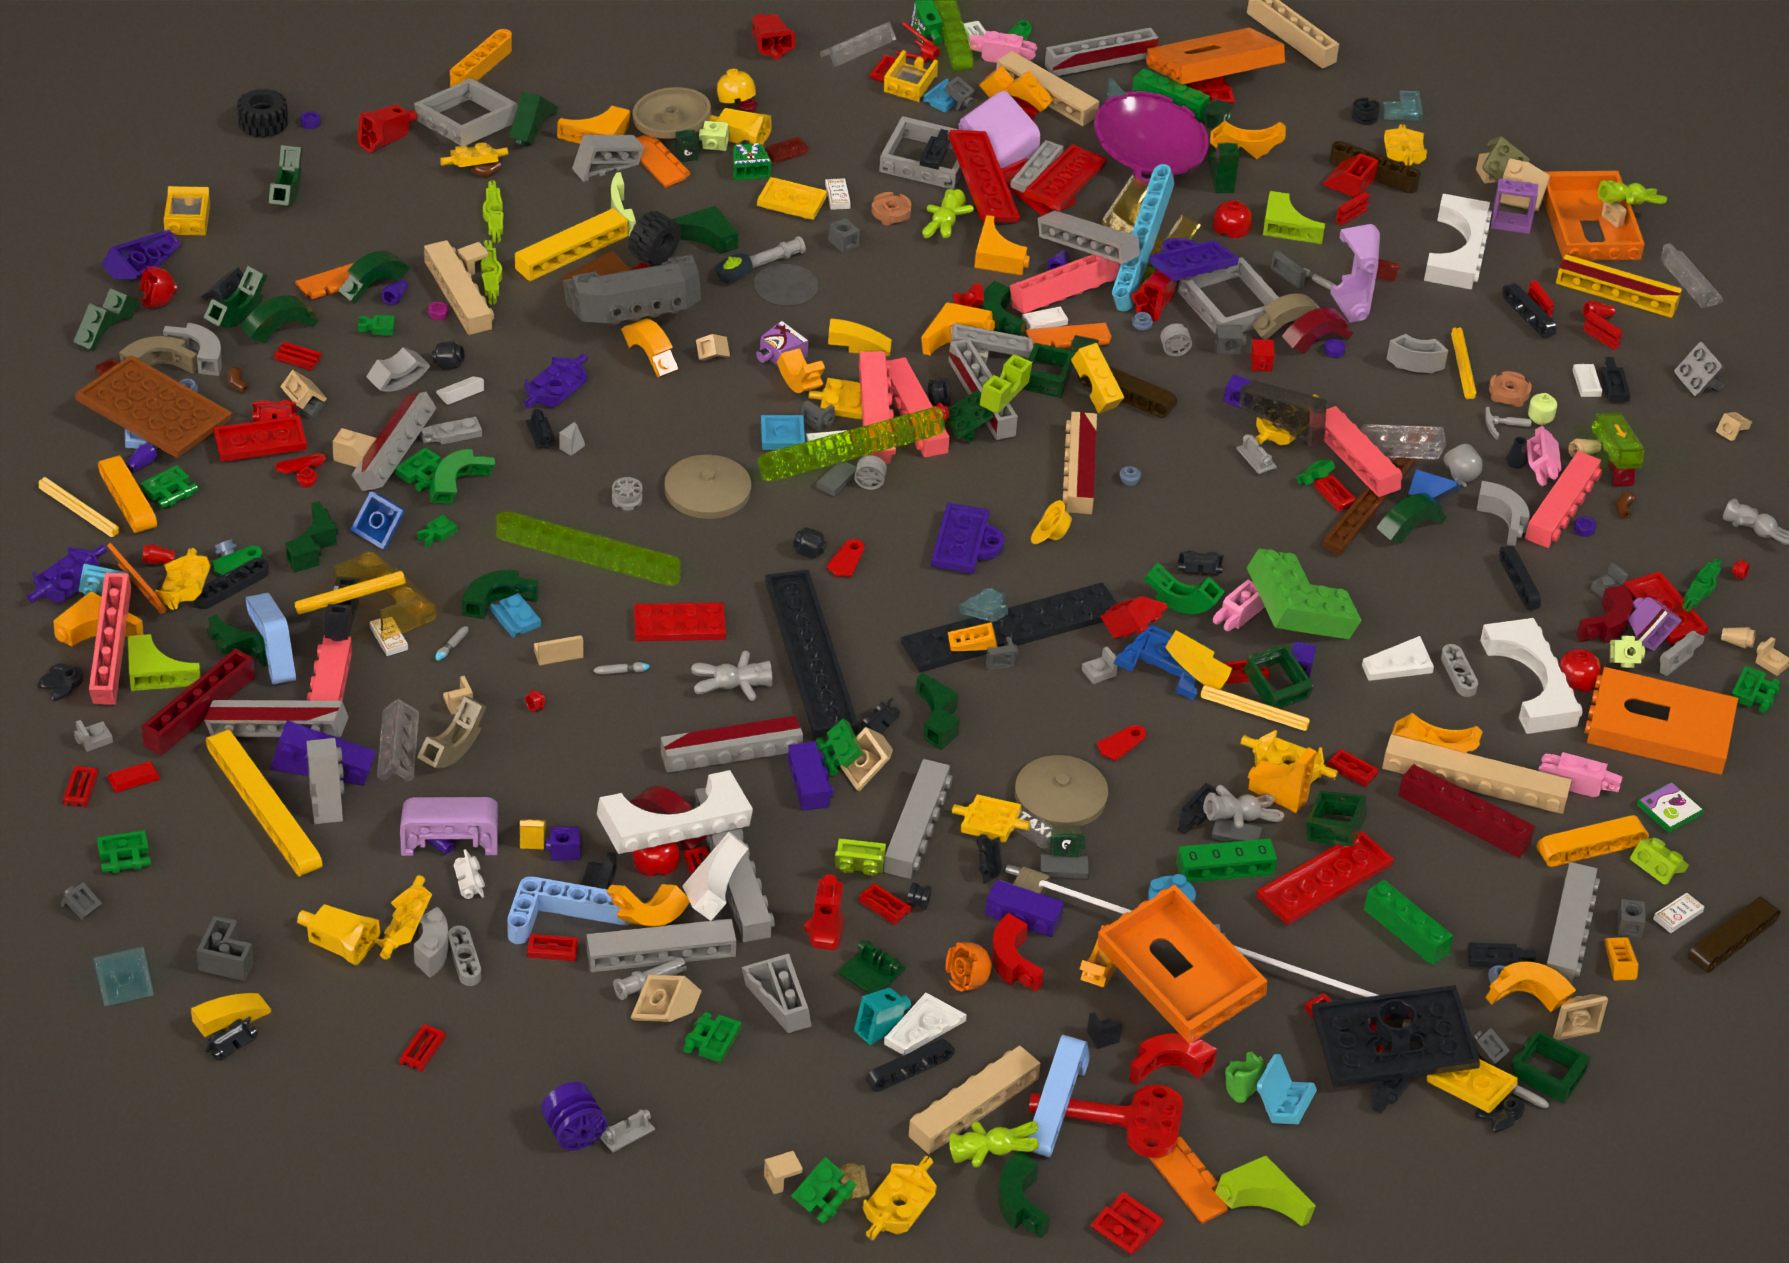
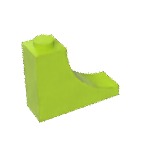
(1287, 223)
(154, 670)
(1265, 1186)

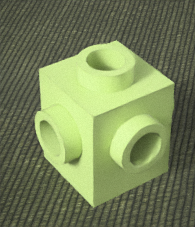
(714, 135)
(1619, 649)

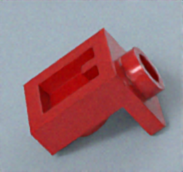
(972, 297)

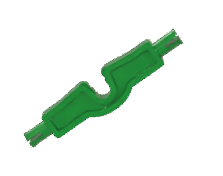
(1702, 585)

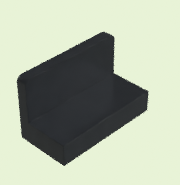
(225, 286)
(601, 875)

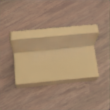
(301, 389)
(559, 650)

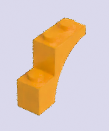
(1023, 87)
(1253, 141)
(1417, 729)

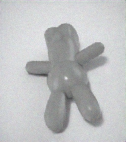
(1763, 524)
(729, 676)
(1244, 808)

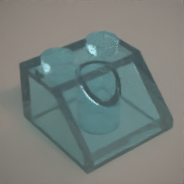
(122, 975)

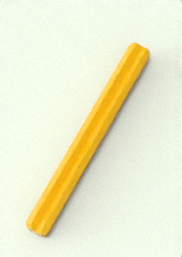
(1463, 363)
(78, 507)
(350, 592)
(1255, 708)

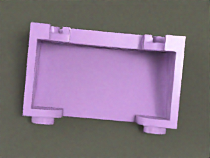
(1007, 126)
(1357, 289)
(449, 819)

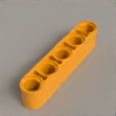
(482, 58)
(127, 494)
(1591, 841)

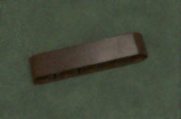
(1388, 170)
(1140, 393)
(1734, 934)

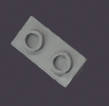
(1256, 455)
(628, 1130)

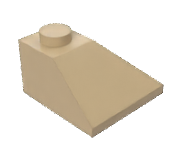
(1524, 172)
(351, 447)
(875, 755)
(666, 998)
(1580, 1016)

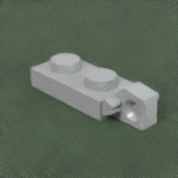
(452, 431)
(1680, 652)

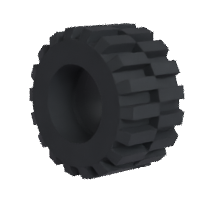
(262, 112)
(654, 238)

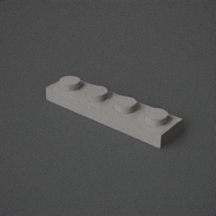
(1040, 161)
(993, 340)

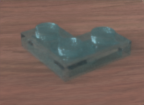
(1407, 109)
(985, 605)

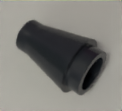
(1518, 453)

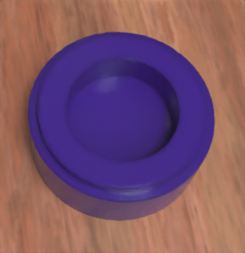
(310, 120)
(1334, 348)
(1584, 526)

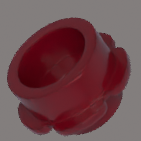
(748, 105)

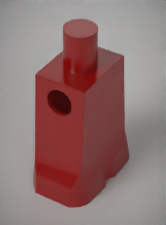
(772, 35)
(383, 126)
(1154, 294)
(828, 919)

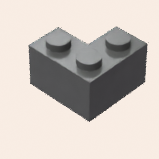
(223, 952)

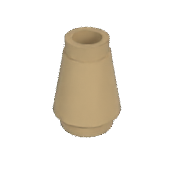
(1585, 446)
(1741, 636)

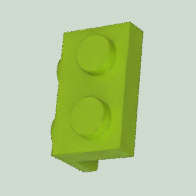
(1658, 860)

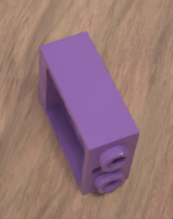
(1513, 221)

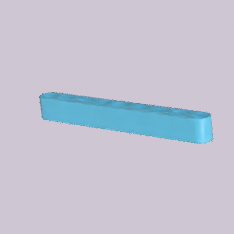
(1146, 228)

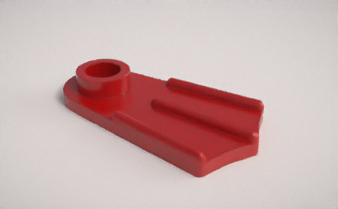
(299, 463)
(846, 559)
(1121, 742)

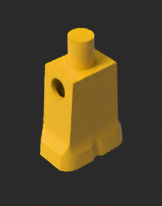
(745, 125)
(341, 932)

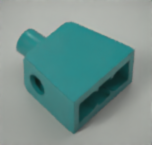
(880, 1014)

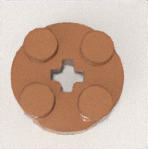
(899, 208)
(1501, 393)

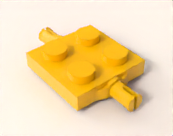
(480, 154)
(842, 395)
(991, 817)

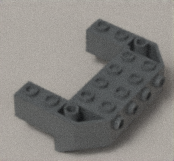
(634, 292)

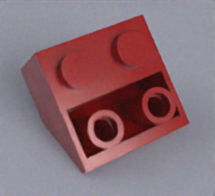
(1353, 175)
(1132, 616)

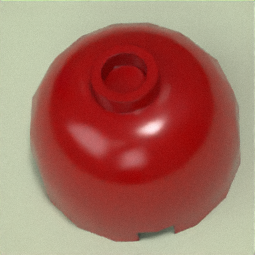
(1232, 219)
(157, 287)
(1580, 669)
(657, 859)

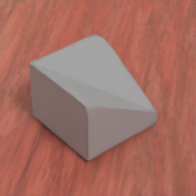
(571, 439)

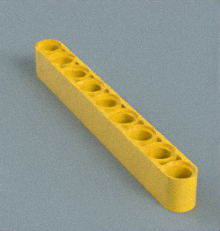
(264, 803)

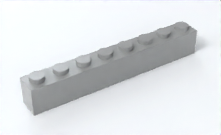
(743, 888)

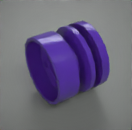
(573, 1116)

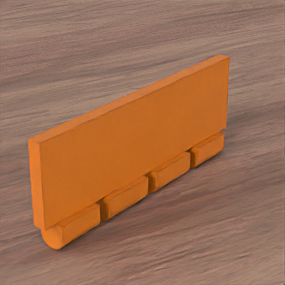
(661, 162)
(331, 280)
(1063, 336)
(138, 581)
(1191, 1182)

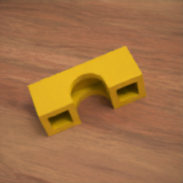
(1105, 390)

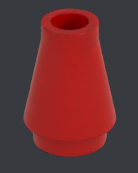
(1601, 309)
(155, 554)

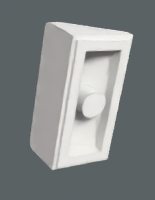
(461, 390)

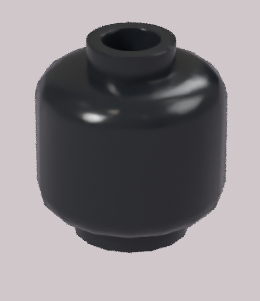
(448, 355)
(809, 542)

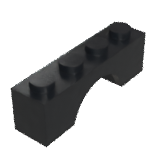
(341, 615)

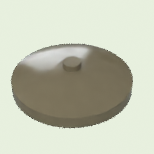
(671, 111)
(707, 486)
(1062, 790)

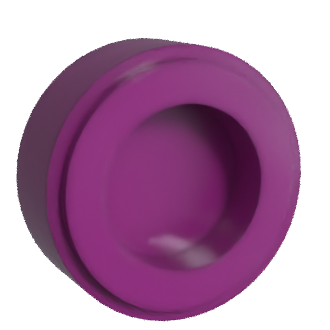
(438, 311)

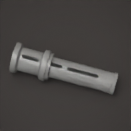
(783, 250)
(637, 979)

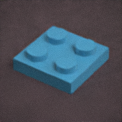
(781, 431)

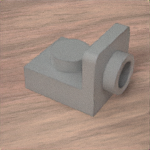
(1102, 667)
(92, 736)

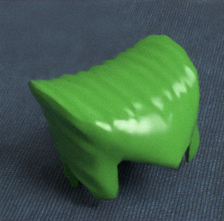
(1244, 1076)

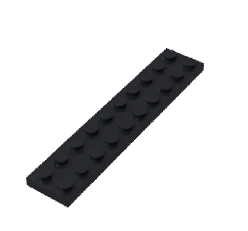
(1022, 623)
(810, 651)

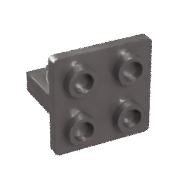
(1700, 370)

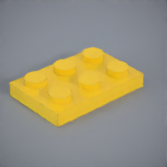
(792, 198)
(1479, 1087)

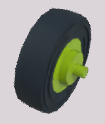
(734, 267)

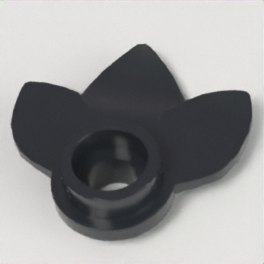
(61, 680)
(1503, 1114)

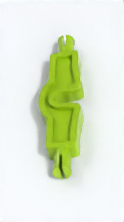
(493, 211)
(492, 273)

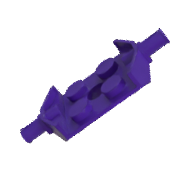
(563, 374)
(53, 581)

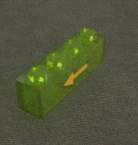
(1618, 440)

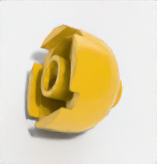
(734, 86)

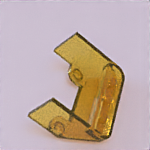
(1126, 208)
(412, 605)

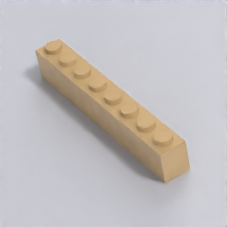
(1479, 774)

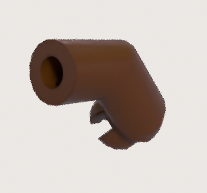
(485, 170)
(234, 380)
(1623, 502)

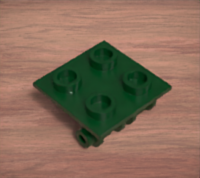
(968, 416)
(871, 968)

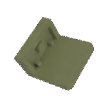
(1499, 156)

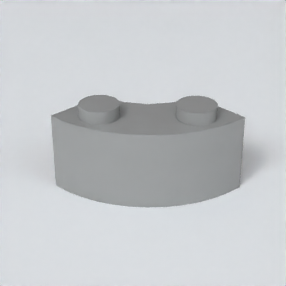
(1417, 354)
(398, 371)
(433, 945)

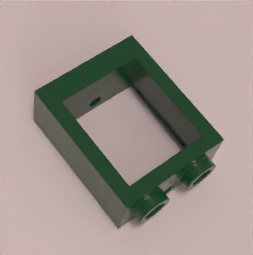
(1053, 384)
(1285, 697)
(1336, 831)
(1557, 1052)

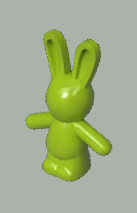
(1634, 193)
(945, 216)
(998, 1141)

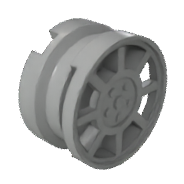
(1176, 338)
(870, 471)
(627, 493)

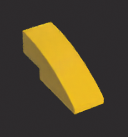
(857, 337)
(1198, 660)
(223, 1011)

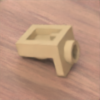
(1614, 213)
(1731, 424)
(1771, 658)

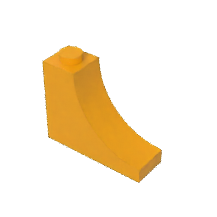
(612, 122)
(999, 254)
(940, 329)
(82, 621)
(1285, 782)

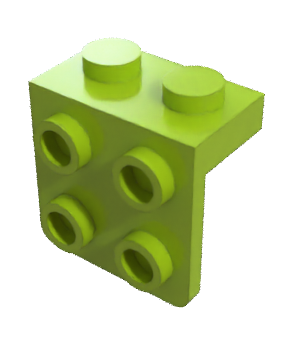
(860, 856)

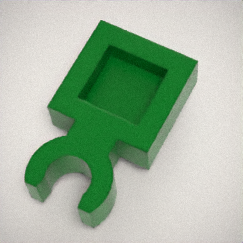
(379, 325)
(1317, 470)
(438, 529)

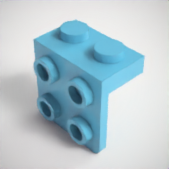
(93, 579)
(1282, 1098)

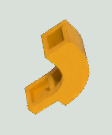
(654, 342)
(797, 373)
(660, 910)
(1098, 968)
(1533, 978)

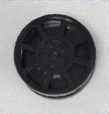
(1365, 110)
(939, 392)

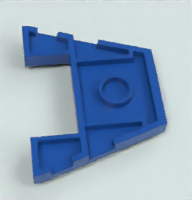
(1151, 648)

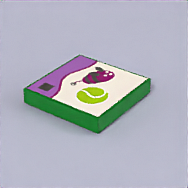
(1670, 807)

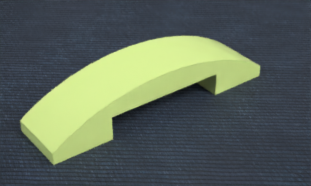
(617, 196)

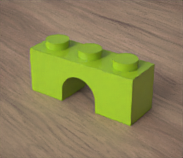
(1000, 391)

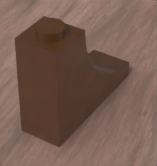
(603, 265)

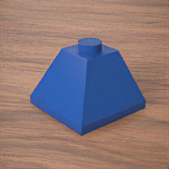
(1432, 485)
(378, 519)

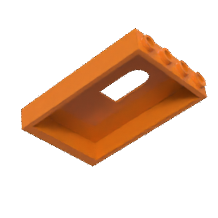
(1215, 55)
(1574, 198)
(1692, 737)
(1203, 996)

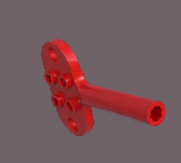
(1146, 1119)

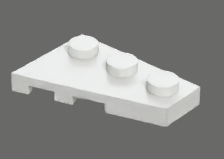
(1399, 661)
(922, 1024)

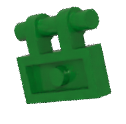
(417, 467)
(167, 482)
(1748, 689)
(843, 743)
(123, 846)
(718, 1040)
(819, 1186)

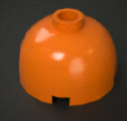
(968, 966)

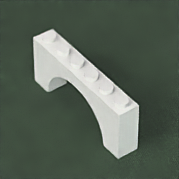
(1461, 266)
(1524, 642)
(639, 829)

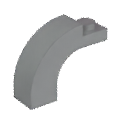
(201, 342)
(1506, 504)

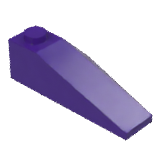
(133, 257)

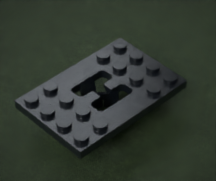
(1435, 1023)

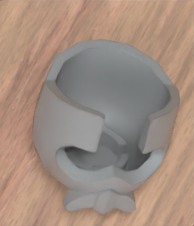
(1463, 463)

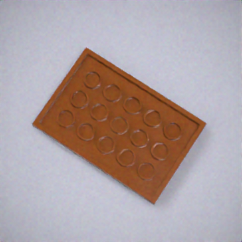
(153, 406)

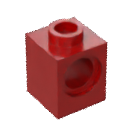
(1262, 355)

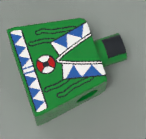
(927, 21)
(750, 161)

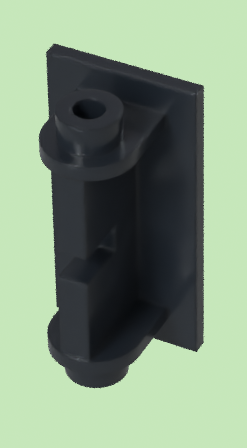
(541, 430)
(1210, 562)
(884, 713)
(990, 857)
(222, 1042)

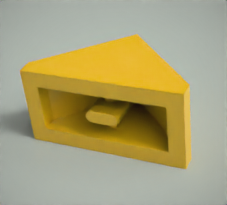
(532, 834)

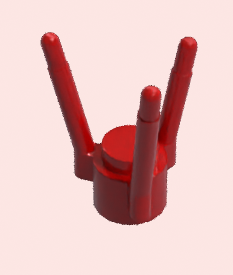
(928, 50)

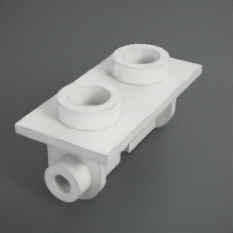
(468, 868)

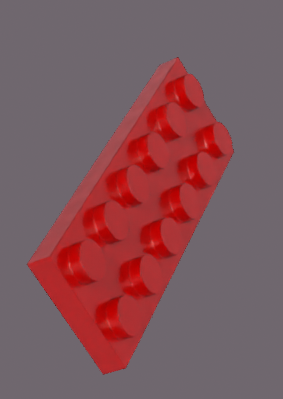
(983, 175)
(1065, 177)
(1324, 878)

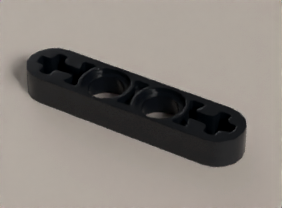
(1529, 310)
(253, 572)
(1520, 577)
(910, 1065)

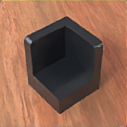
(1103, 1032)

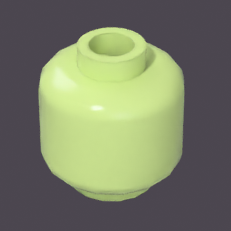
(1542, 408)

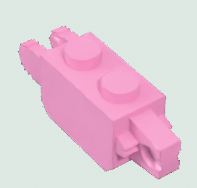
(996, 45)
(1544, 455)
(1239, 606)
(1587, 775)

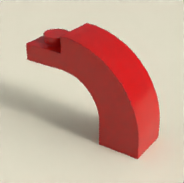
(1008, 963)
(1172, 1051)

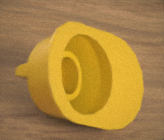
(1053, 523)

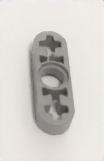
(1470, 687)
(466, 947)

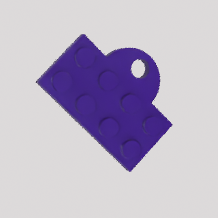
(1187, 258)
(965, 539)

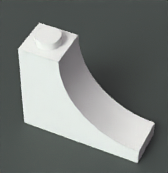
(709, 882)

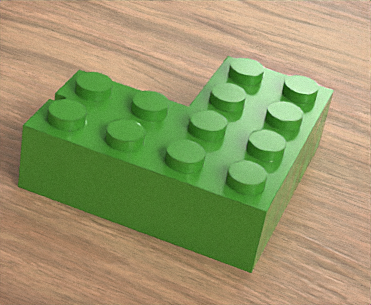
(1298, 604)

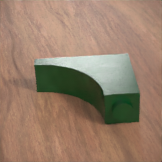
(529, 117)
(1224, 167)
(710, 228)

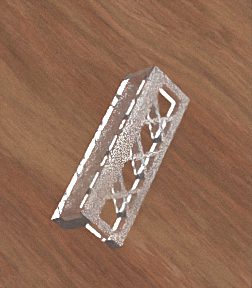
(860, 44)
(1690, 277)
(1406, 437)
(393, 736)

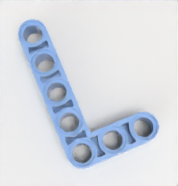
(276, 637)
(557, 897)
(1069, 1061)

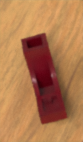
(1313, 326)
(1618, 606)
(665, 801)

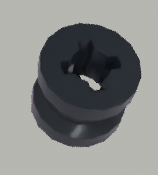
(919, 895)

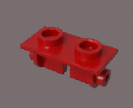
(265, 409)

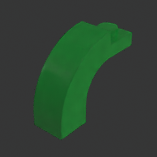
(453, 466)
(1180, 596)

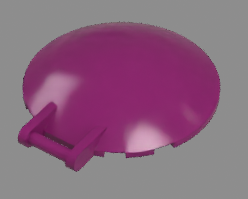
(1150, 131)

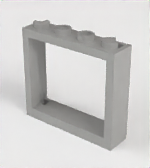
(501, 115)
(911, 169)
(1190, 290)

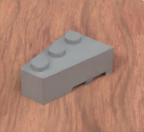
(605, 153)
(325, 780)
(779, 991)

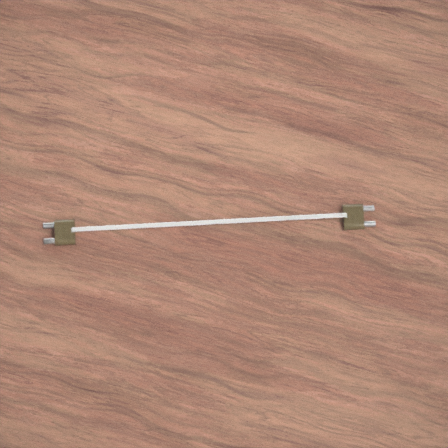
(1039, 882)

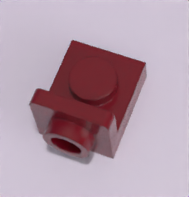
(1622, 477)

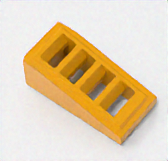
(980, 638)
(1621, 961)

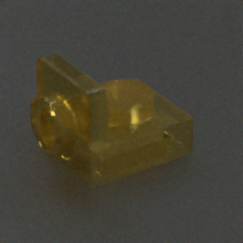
(858, 1175)

